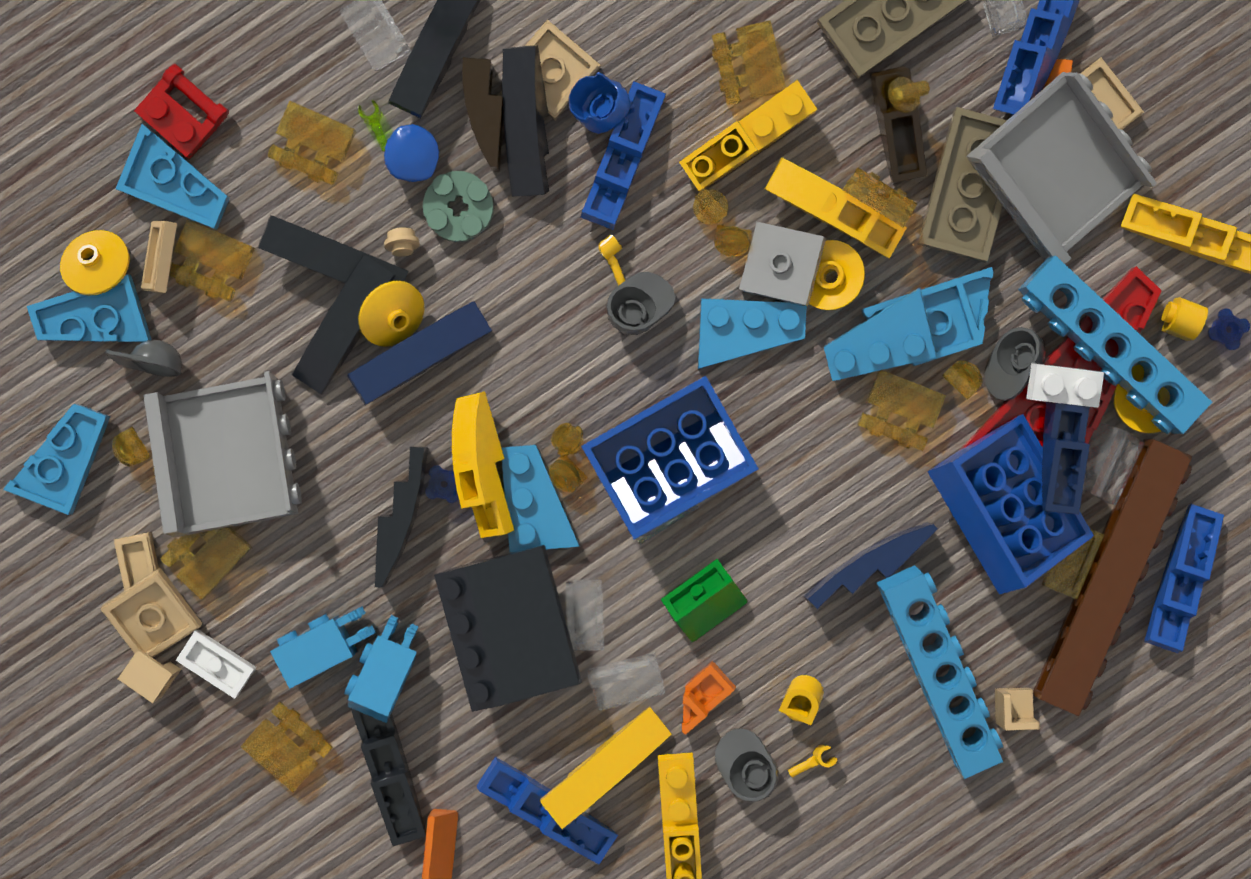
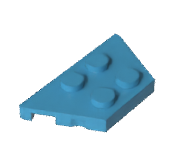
(954, 312)

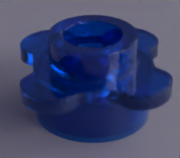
(1218, 329)
(436, 490)

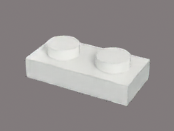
(1065, 385)
(216, 663)

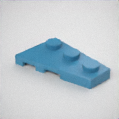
(170, 182)
(97, 318)
(746, 327)
(885, 341)
(63, 461)
(533, 502)

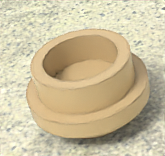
(401, 241)

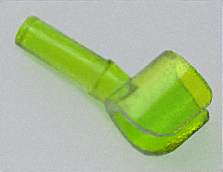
(374, 122)

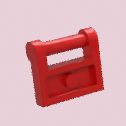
(175, 121)

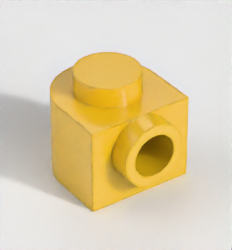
(1184, 319)
(802, 699)

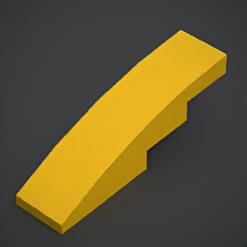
(1188, 232)
(605, 767)

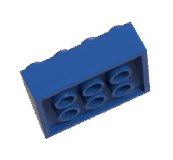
(669, 457)
(998, 506)

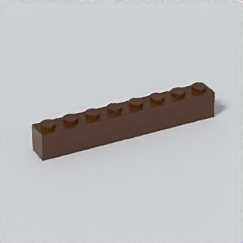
(1112, 578)

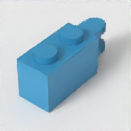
(318, 648)
(383, 673)

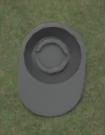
(639, 303)
(151, 357)
(1011, 361)
(746, 765)

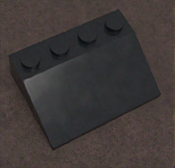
(508, 628)

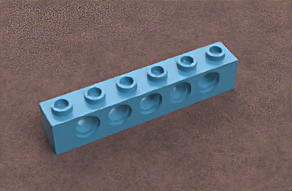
(1185, 400)
(968, 754)

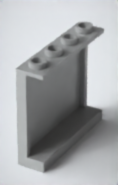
(1060, 165)
(222, 456)

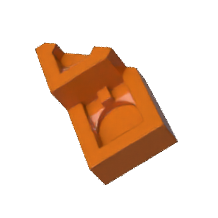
(703, 694)

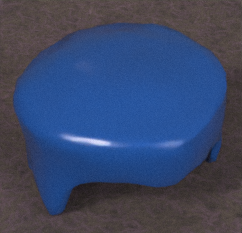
(598, 103)
(411, 153)

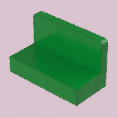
(704, 600)

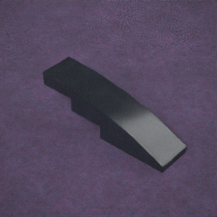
(432, 55)
(524, 120)
(316, 251)
(340, 327)
(395, 528)
(390, 778)

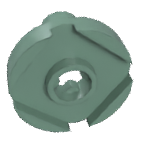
(441, 218)

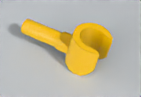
(608, 248)
(813, 761)

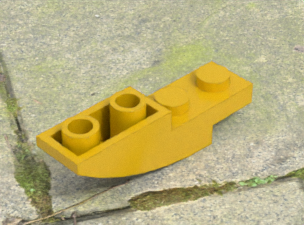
(748, 136)
(834, 207)
(474, 467)
(679, 816)

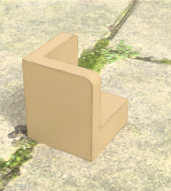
(148, 676)
(1015, 709)

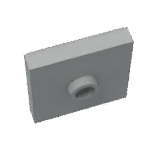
(782, 264)

